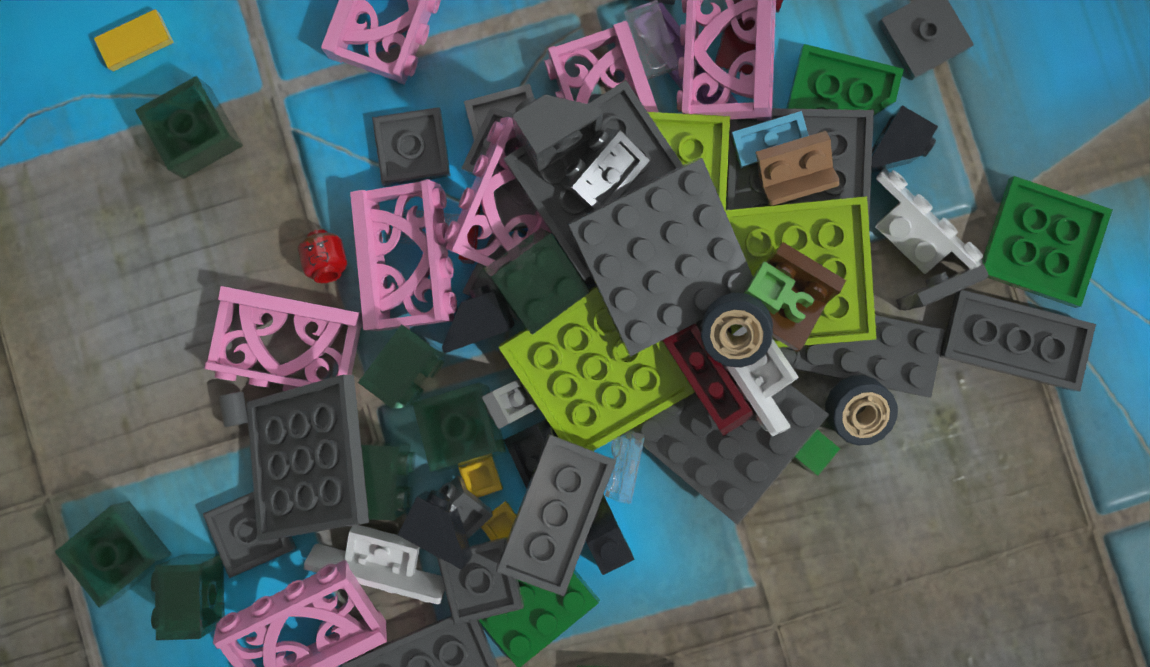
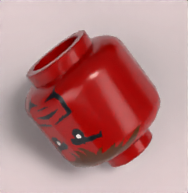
(322, 256)

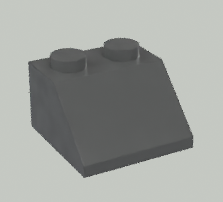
(554, 127)

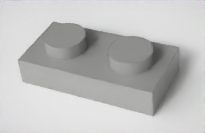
(509, 403)

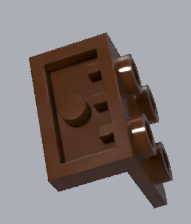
(809, 278)

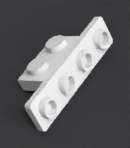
(918, 231)
(762, 381)
(381, 563)

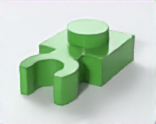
(775, 292)

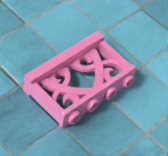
(345, 31)
(622, 58)
(755, 86)
(483, 192)
(370, 251)
(251, 309)
(305, 599)

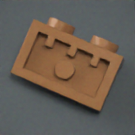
(797, 168)

